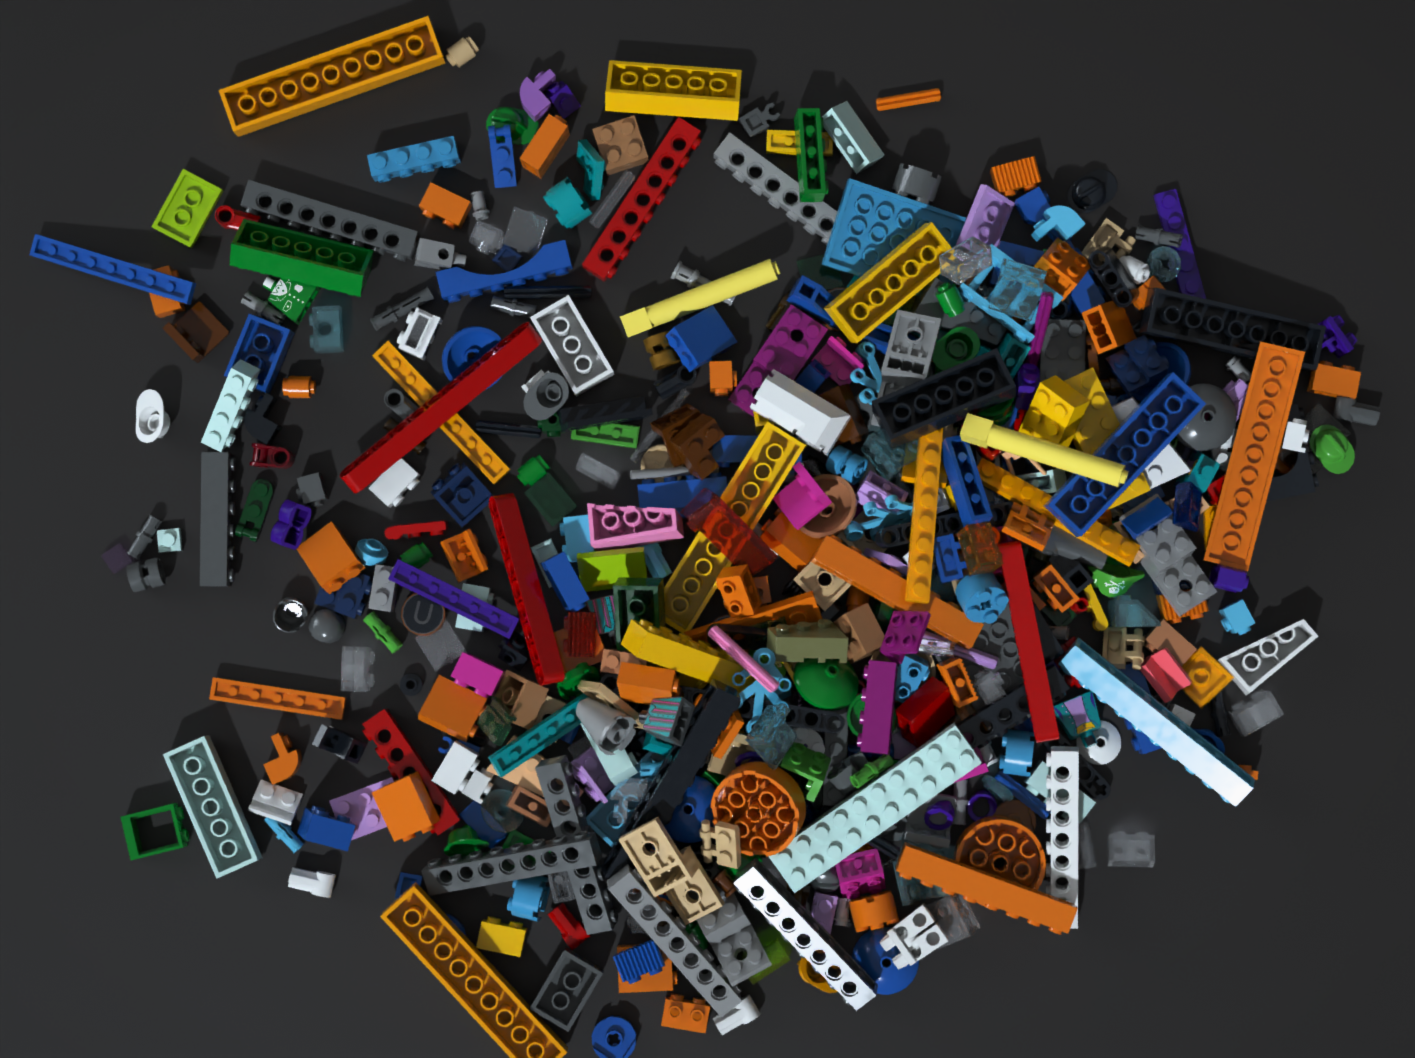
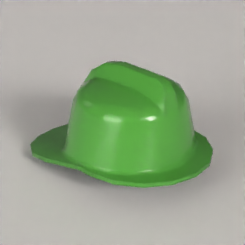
(1332, 449)

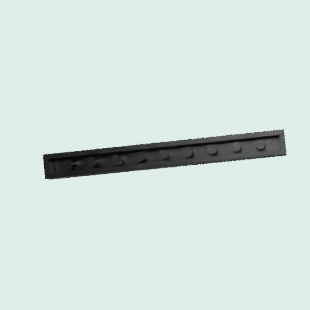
(679, 768)

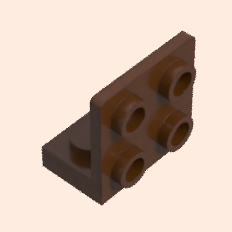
(197, 332)
(673, 423)

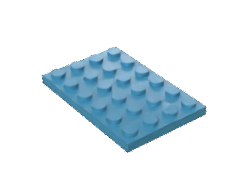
(876, 222)

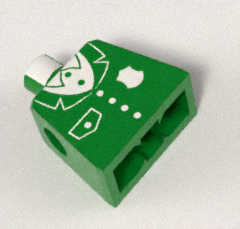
(291, 297)

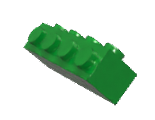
(809, 154)

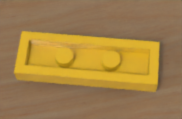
(784, 142)

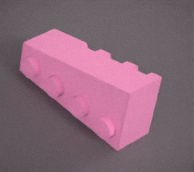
(630, 526)

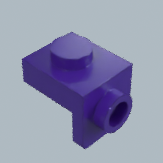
(562, 99)

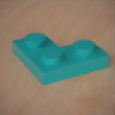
(593, 166)

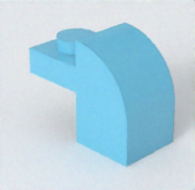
(1060, 218)

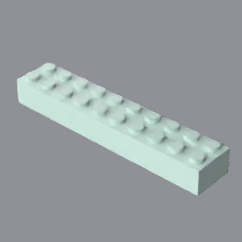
(876, 807)

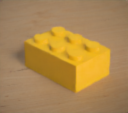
(1054, 412)

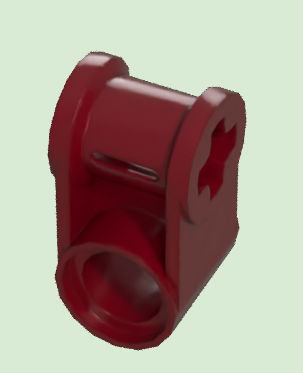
(267, 456)

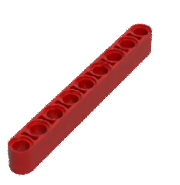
(526, 589)
(1028, 642)

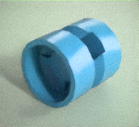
(846, 465)

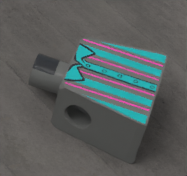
(605, 616)
(668, 719)

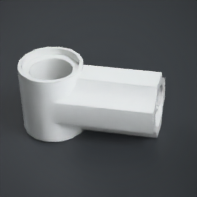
(317, 882)
(741, 1014)

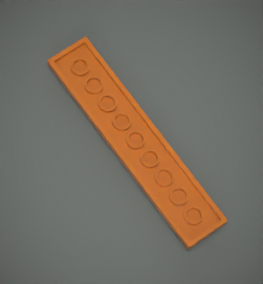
(1254, 456)

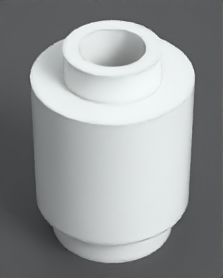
(1136, 269)

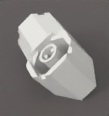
(800, 411)

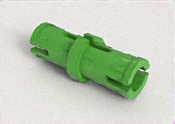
(383, 632)
(871, 770)

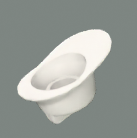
(151, 418)

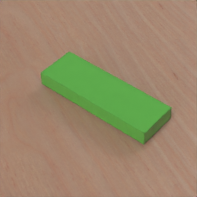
(613, 434)

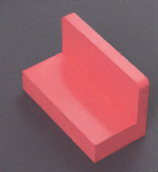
(1165, 674)

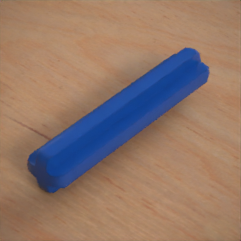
(1023, 794)

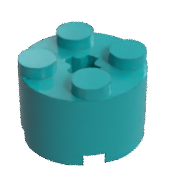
(568, 202)

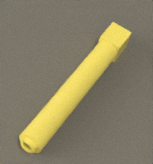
(700, 297)
(985, 433)

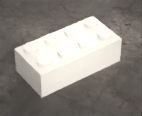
(572, 345)

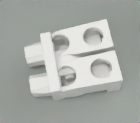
(906, 937)

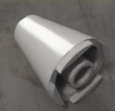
(606, 725)

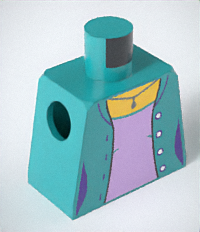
(1202, 471)
(1079, 718)

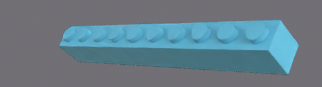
(1156, 722)

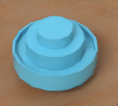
(371, 551)

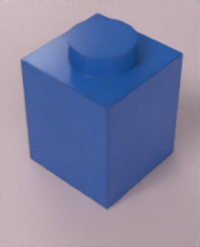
(813, 376)

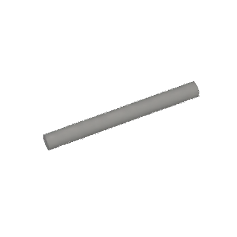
(661, 472)

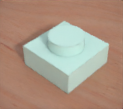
(169, 540)

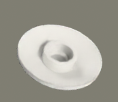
(1108, 751)

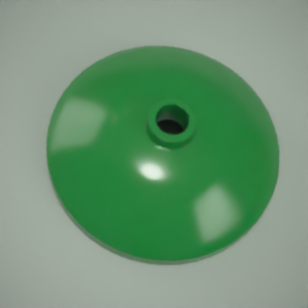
(823, 688)

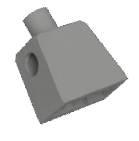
(428, 257)

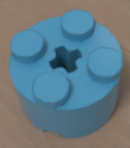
(981, 597)
(1018, 752)
(529, 897)

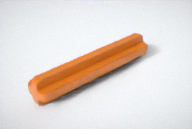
(908, 99)

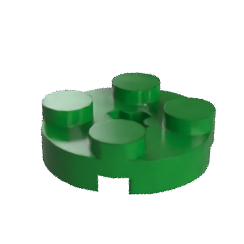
(572, 678)

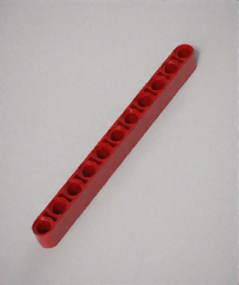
(441, 407)

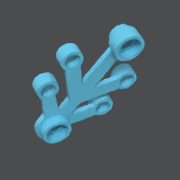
(874, 369)
(886, 518)
(758, 689)

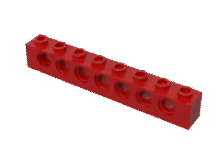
(679, 131)

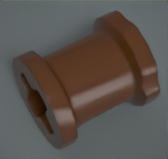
(724, 882)

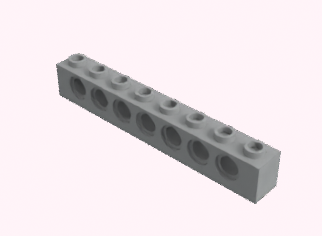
(733, 146)
(720, 1000)

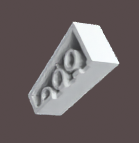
(1168, 462)
(1264, 657)

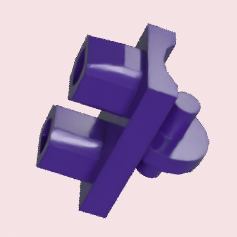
(1335, 338)

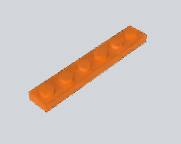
(277, 698)

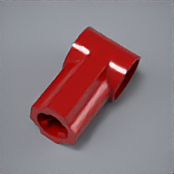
(236, 219)
(571, 930)

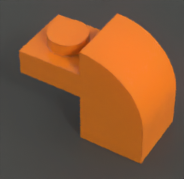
(288, 761)

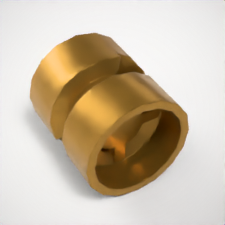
(662, 358)

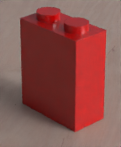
(925, 712)

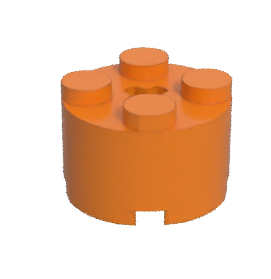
(873, 911)

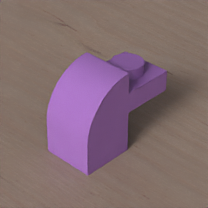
(532, 95)

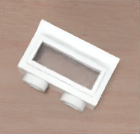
(418, 333)

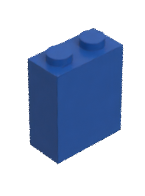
(701, 338)

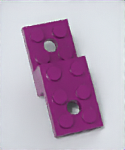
(779, 354)

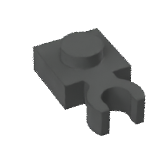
(756, 121)

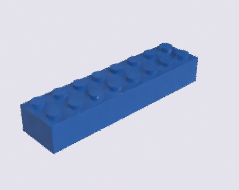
(1133, 444)

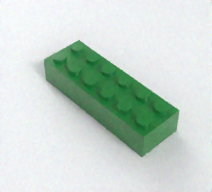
(301, 257)

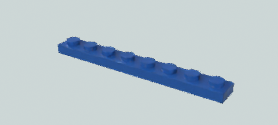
(113, 269)

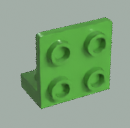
(809, 765)

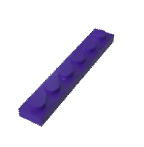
(1173, 221)
(453, 599)

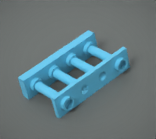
(968, 294)

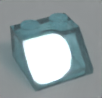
(1129, 613)

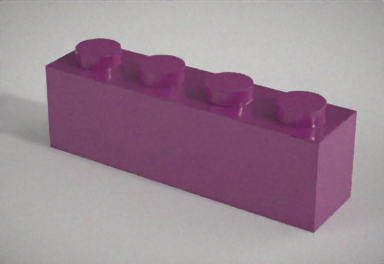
(879, 707)

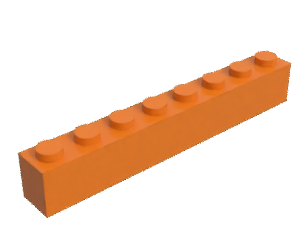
(891, 589)
(986, 888)

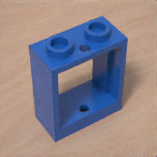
(565, 582)

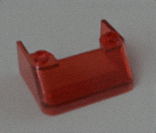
(727, 531)

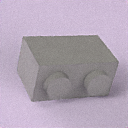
(383, 590)

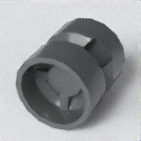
(138, 576)

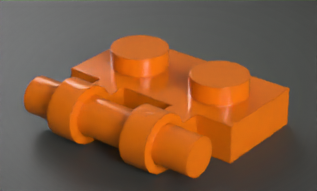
(1028, 526)

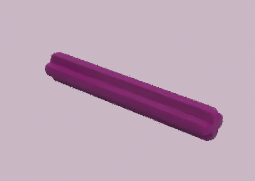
(1040, 327)

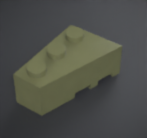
(808, 640)

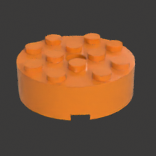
(773, 793)
(1005, 838)

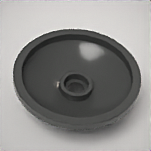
(1210, 434)

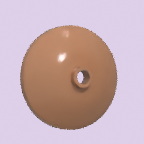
(843, 507)

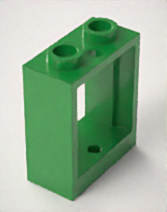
(133, 838)

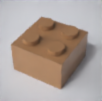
(620, 145)
(863, 632)
(521, 697)

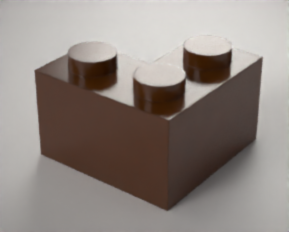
(693, 445)

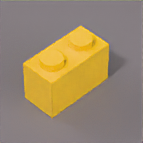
(501, 937)

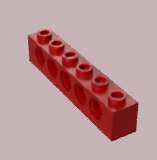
(385, 720)

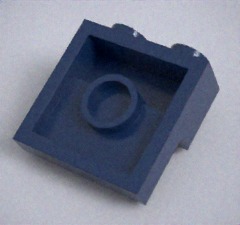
(1137, 365)
(461, 494)
(348, 598)

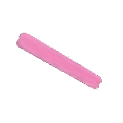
(743, 659)

